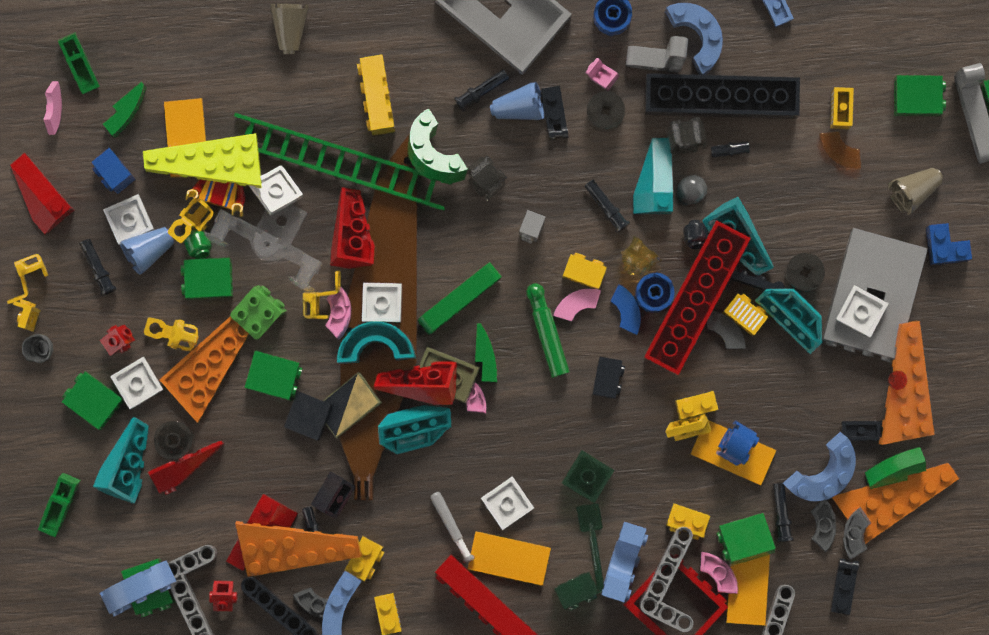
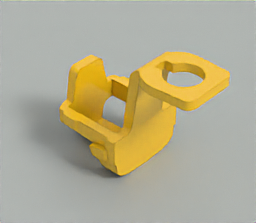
(191, 220)
(22, 269)
(314, 299)
(173, 333)

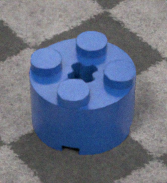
(610, 25)
(665, 291)
(737, 444)

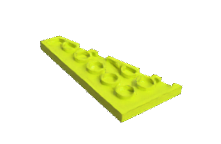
(214, 160)

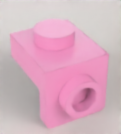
(602, 74)

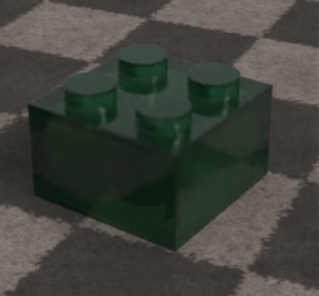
(587, 476)
(576, 590)

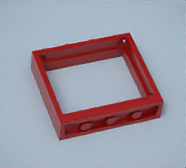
(692, 575)

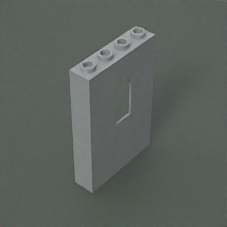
(519, 33)
(882, 266)

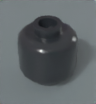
(695, 234)

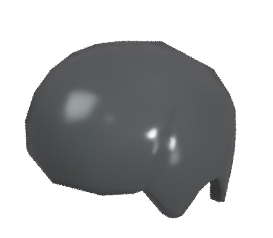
(691, 189)
(37, 348)

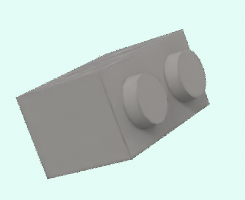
(531, 226)

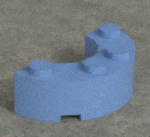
(707, 28)
(832, 478)
(623, 561)
(137, 587)

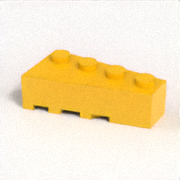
(377, 95)

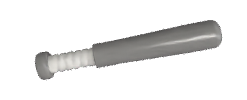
(446, 516)

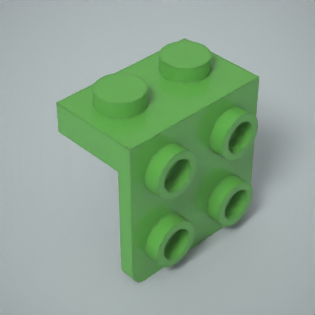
(258, 311)

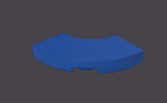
(628, 309)

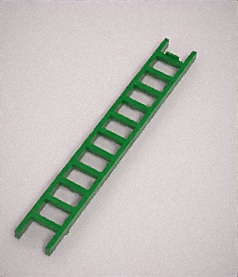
(343, 150)

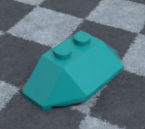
(794, 315)
(413, 428)

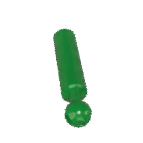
(547, 331)

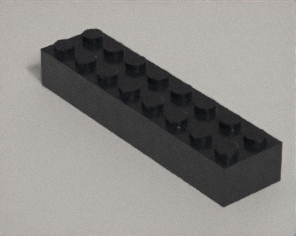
(722, 96)

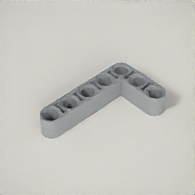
(666, 60)
(974, 108)
(180, 598)
(657, 598)
(778, 601)

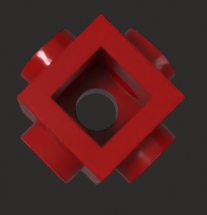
(117, 340)
(223, 596)

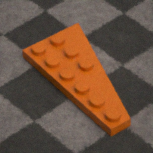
(204, 368)
(908, 409)
(894, 501)
(285, 548)

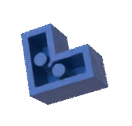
(113, 171)
(941, 248)

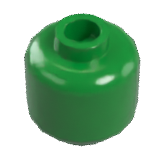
(197, 245)

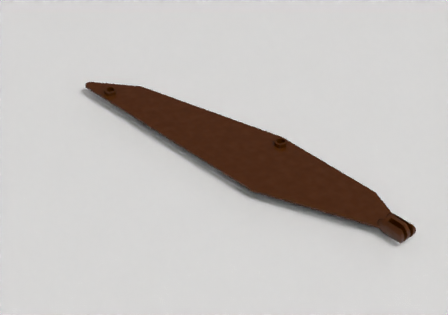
(395, 261)

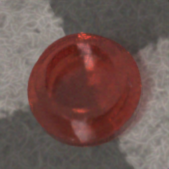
(897, 380)

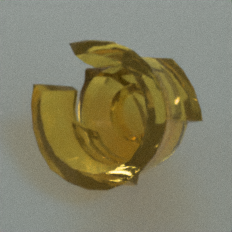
(638, 258)

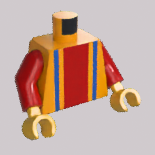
(224, 195)

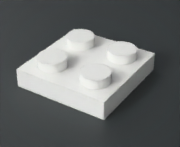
(277, 190)
(128, 218)
(382, 302)
(861, 311)
(137, 383)
(507, 503)

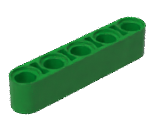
(459, 298)

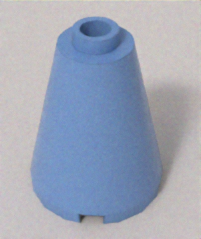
(519, 104)
(146, 248)

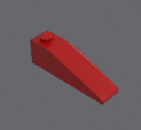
(41, 197)
(351, 237)
(427, 384)
(175, 473)
(267, 513)

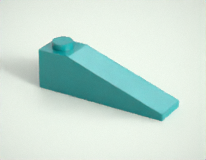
(655, 181)
(735, 216)
(122, 468)

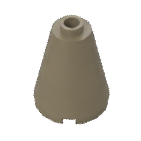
(289, 25)
(914, 189)

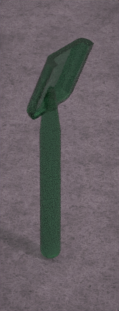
(589, 521)

